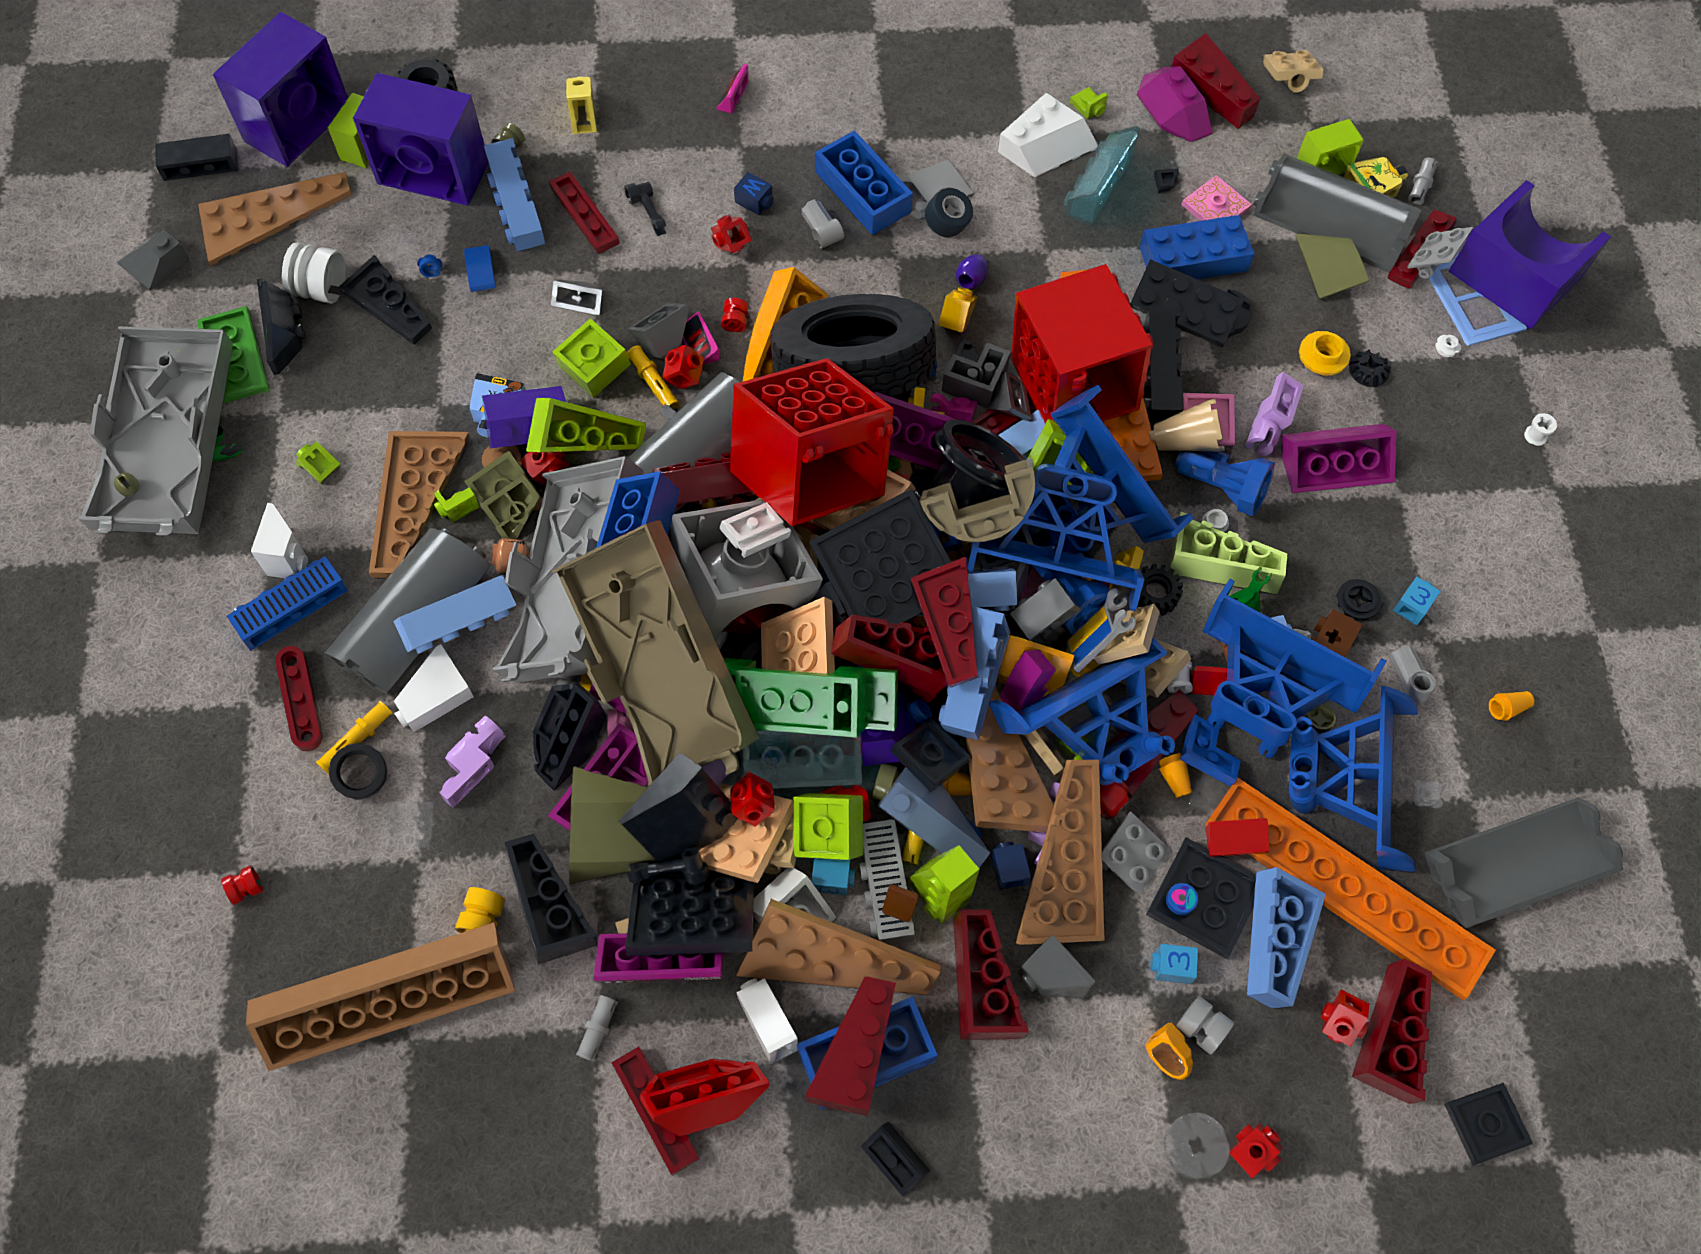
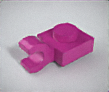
(958, 408)

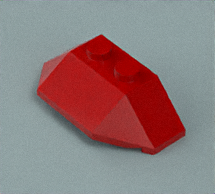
(703, 1094)

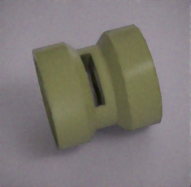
(510, 131)
(1323, 717)

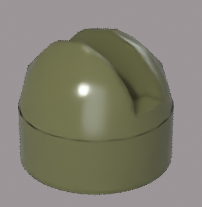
(131, 489)

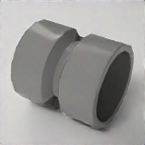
(1204, 1024)

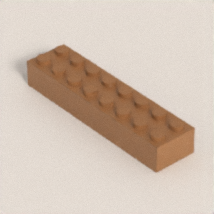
(379, 996)

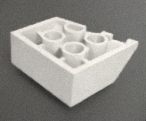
(1046, 137)

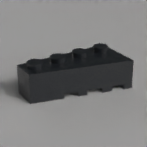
(1163, 387)
(546, 903)

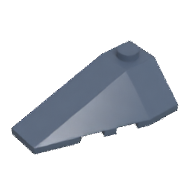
(932, 817)

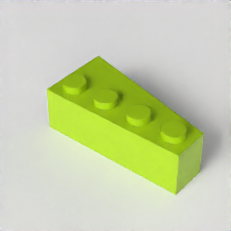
(577, 428)
(945, 883)

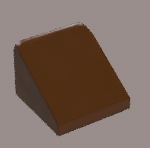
(900, 903)

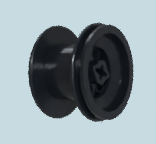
(971, 464)

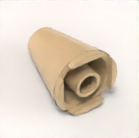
(1190, 430)

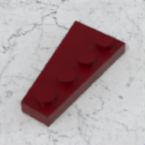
(949, 616)
(1166, 719)

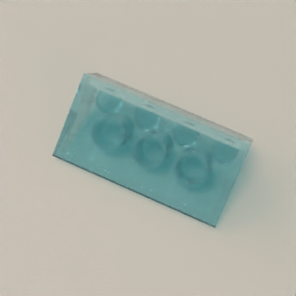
(1101, 175)
(803, 759)

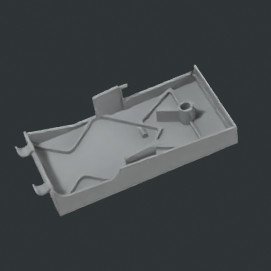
(159, 429)
(568, 526)

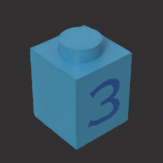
(1416, 600)
(832, 876)
(1175, 963)

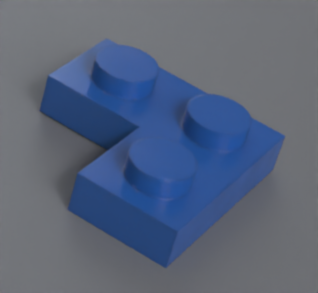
(1201, 752)

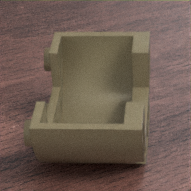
(986, 519)

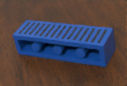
(287, 603)

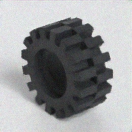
(1171, 584)

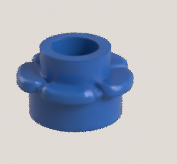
(424, 268)
(918, 711)

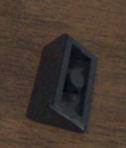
(895, 1158)

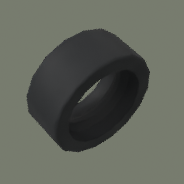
(353, 749)

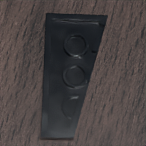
(386, 300)

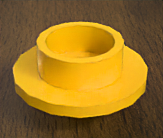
(1324, 353)

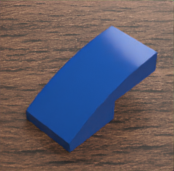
(479, 268)

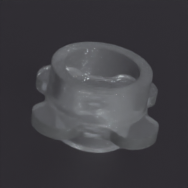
(1420, 797)

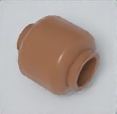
(501, 552)

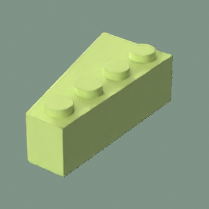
(1219, 556)

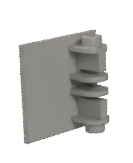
(1439, 249)
(1134, 853)

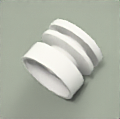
(312, 271)

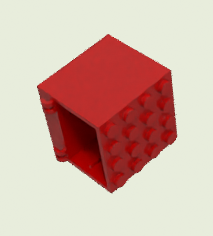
(1081, 337)
(810, 440)

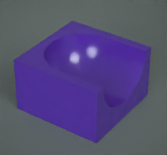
(282, 88)
(422, 138)
(1519, 263)

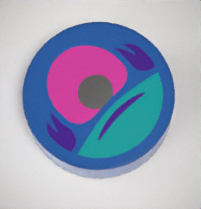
(1181, 899)

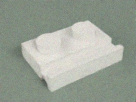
(755, 529)

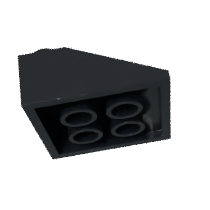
(679, 812)

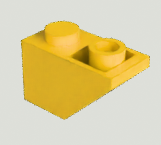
(957, 309)

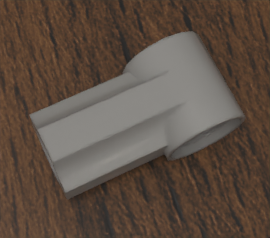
(823, 227)
(1413, 673)

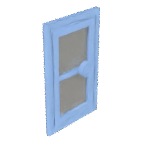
(1470, 311)

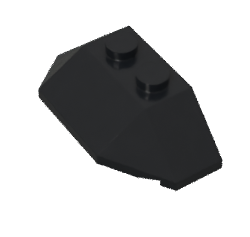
(280, 325)
(566, 732)

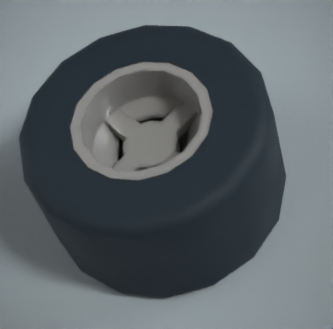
(949, 212)

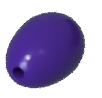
(972, 271)

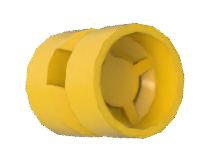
(481, 909)

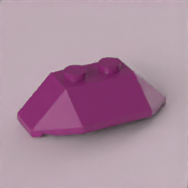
(1175, 103)
(617, 758)

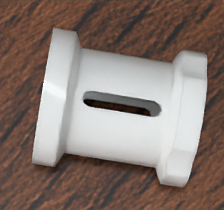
(1541, 427)
(1182, 681)

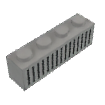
(882, 868)

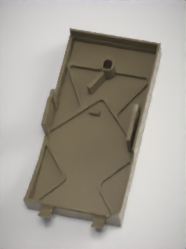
(656, 651)

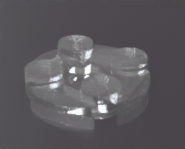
(1213, 1141)

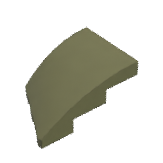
(1331, 263)
(505, 494)

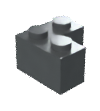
(976, 379)
(1045, 612)

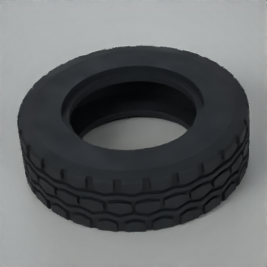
(872, 337)

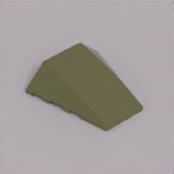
(597, 839)

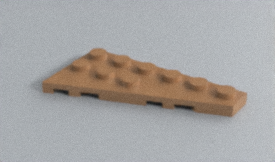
(254, 216)
(412, 472)
(1005, 781)
(1068, 876)
(816, 951)

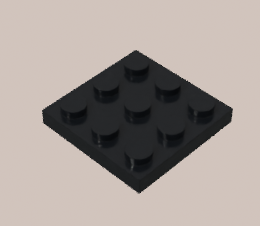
(1223, 898)

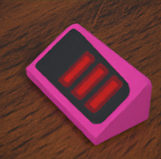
(734, 90)
(700, 339)

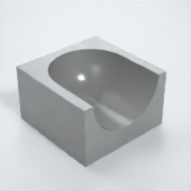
(728, 582)

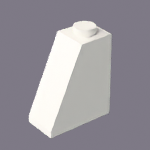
(431, 691)
(767, 1020)

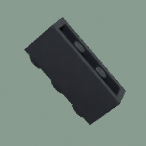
(196, 157)

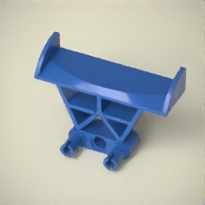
(1105, 458)
(1094, 490)
(1287, 653)
(1136, 747)
(1304, 786)

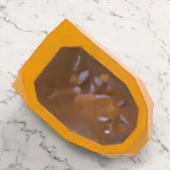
(1170, 1052)

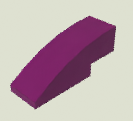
(1027, 680)

